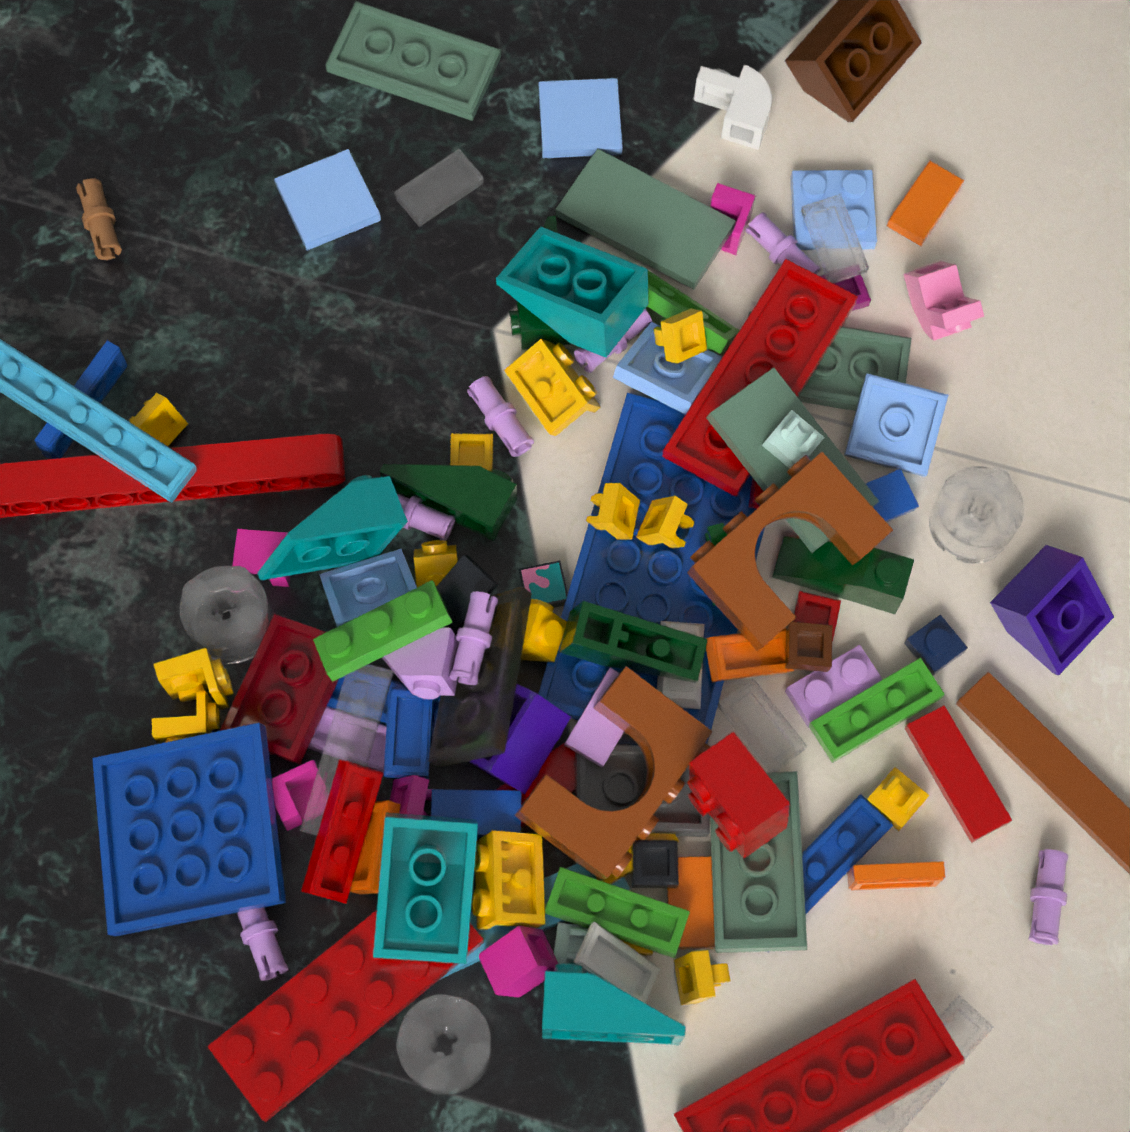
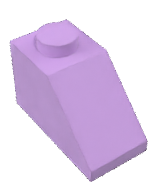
(427, 664)

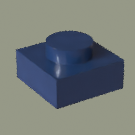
(936, 645)

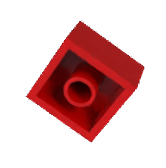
(737, 796)

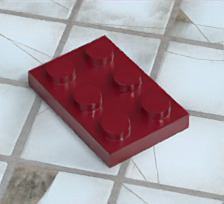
(284, 689)

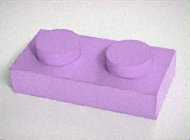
(826, 690)

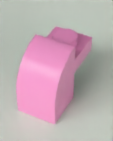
(940, 301)

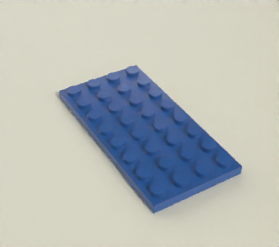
(640, 577)

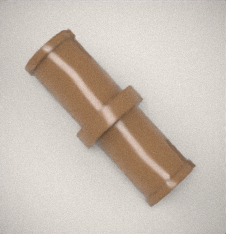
(98, 219)

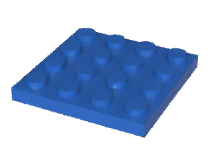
(188, 830)

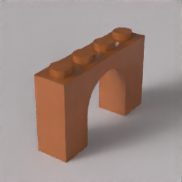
(813, 494)
(668, 741)

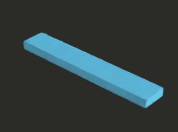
(93, 424)

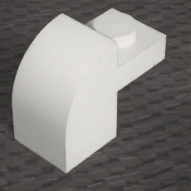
(744, 99)

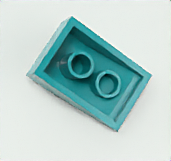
(577, 289)
(342, 531)
(425, 888)
(593, 1010)

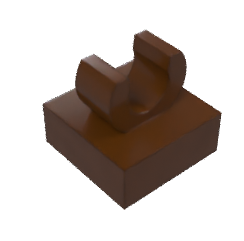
(808, 646)

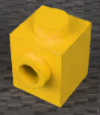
(542, 633)

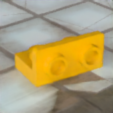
(552, 385)
(193, 673)
(509, 880)

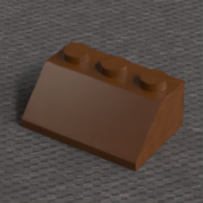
(853, 54)

